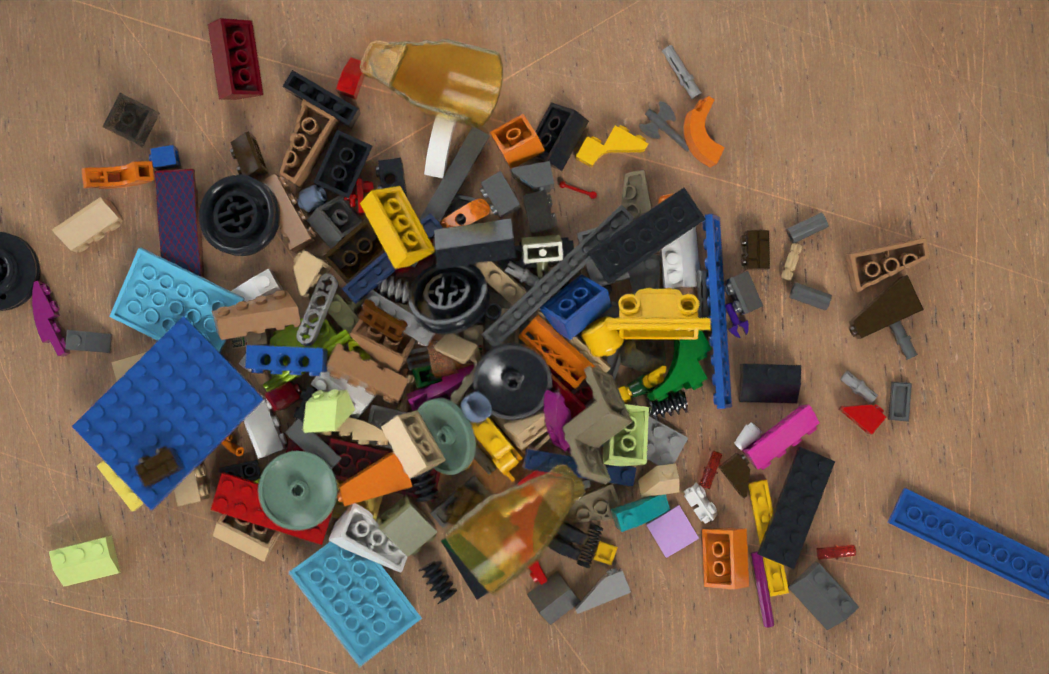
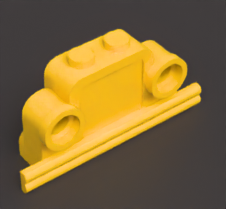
(658, 315)
(497, 445)

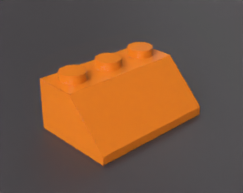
(725, 558)

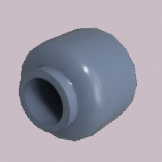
(312, 198)

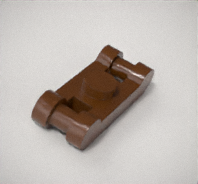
(382, 320)

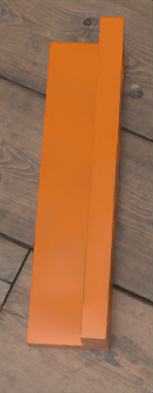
(560, 349)

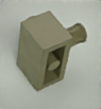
(541, 250)
(345, 312)

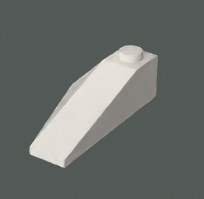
(360, 534)

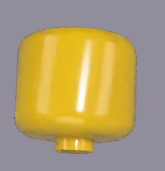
(599, 339)

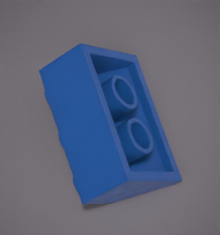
(576, 306)

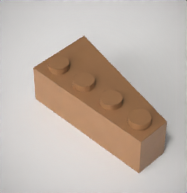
(307, 143)
(291, 220)
(877, 263)
(256, 315)
(366, 374)

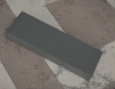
(312, 443)

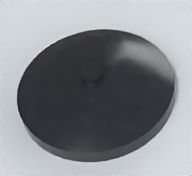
(513, 380)

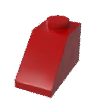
(350, 79)
(865, 416)

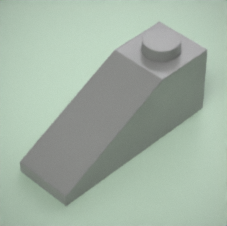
(606, 589)

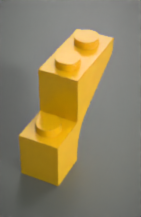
(618, 142)

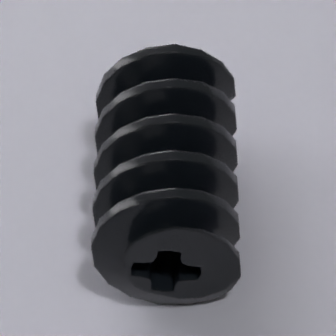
(668, 405)
(425, 486)
(438, 581)

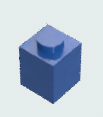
(164, 157)

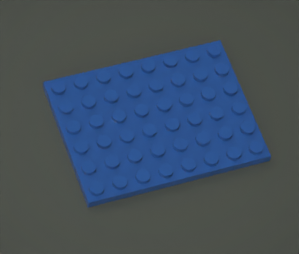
(171, 397)

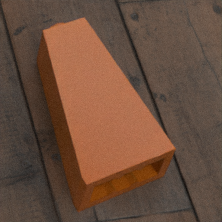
(374, 481)

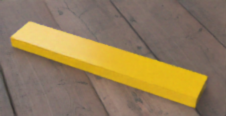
(762, 513)

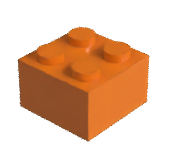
(517, 141)

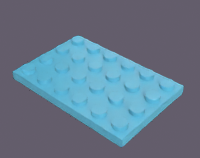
(162, 293)
(355, 600)

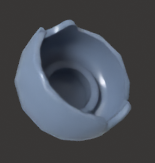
(476, 407)

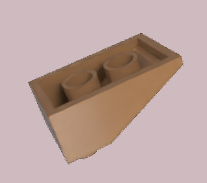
(381, 348)

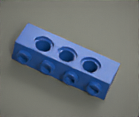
(256, 354)

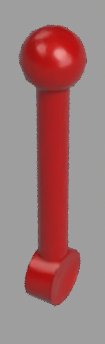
(562, 184)

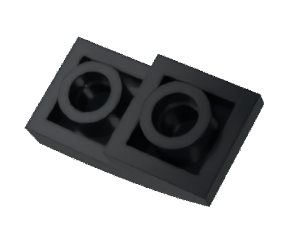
(247, 470)

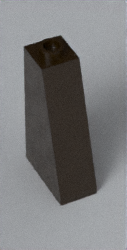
(888, 308)

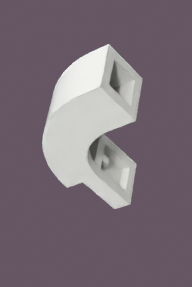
(439, 147)

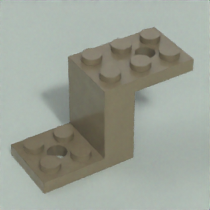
(596, 425)

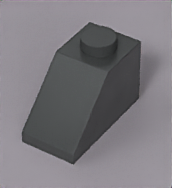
(88, 341)

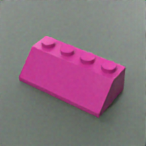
(781, 436)

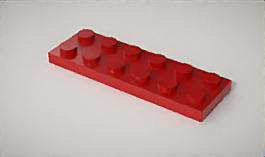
(240, 500)

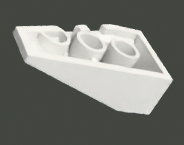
(259, 285)

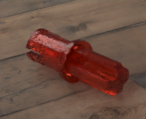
(711, 470)
(836, 552)

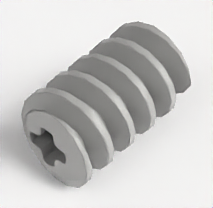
(394, 289)

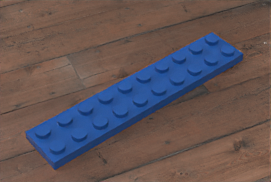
(718, 319)
(972, 542)

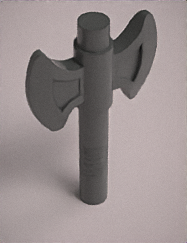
(658, 121)

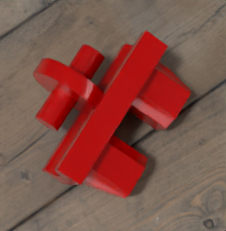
(362, 187)

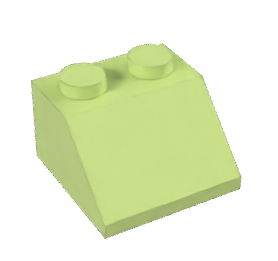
(327, 410)

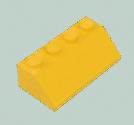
(397, 226)

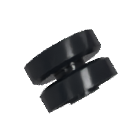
(563, 541)

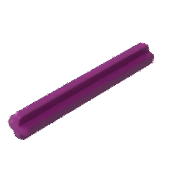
(762, 588)

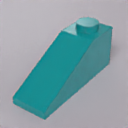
(639, 512)

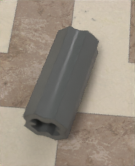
(807, 228)
(810, 296)

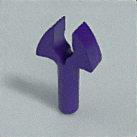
(735, 320)

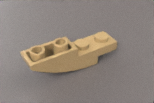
(362, 431)

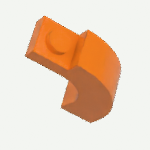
(696, 137)
(118, 177)

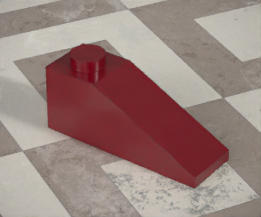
(284, 396)

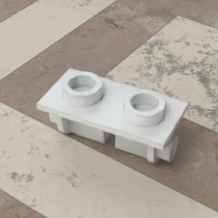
(706, 509)

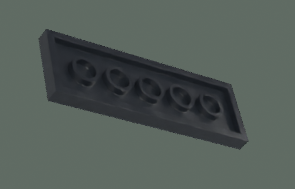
(646, 235)
(796, 507)

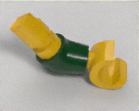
(642, 384)

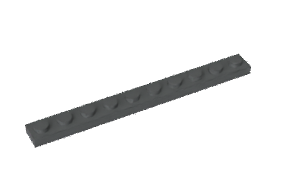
(555, 278)

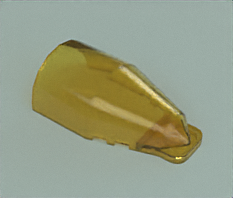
(439, 77)
(514, 527)

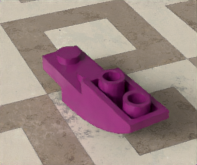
(44, 313)
(439, 390)
(556, 417)

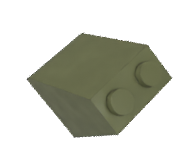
(407, 526)

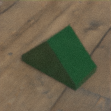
(425, 377)

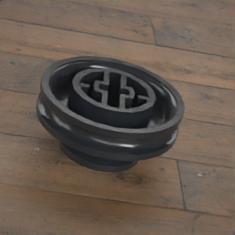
(237, 217)
(17, 271)
(449, 298)

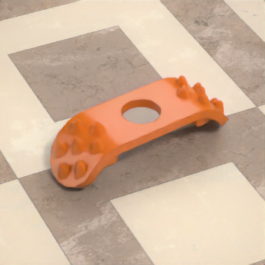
(473, 212)

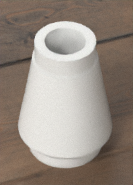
(747, 436)

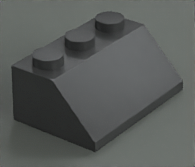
(823, 596)

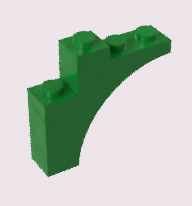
(684, 368)

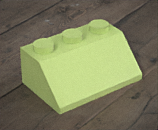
(629, 444)
(85, 561)

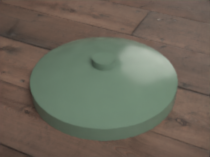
(451, 433)
(298, 490)

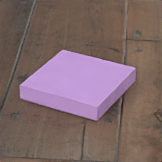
(672, 531)

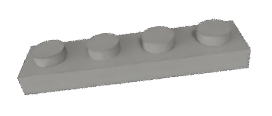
(413, 329)

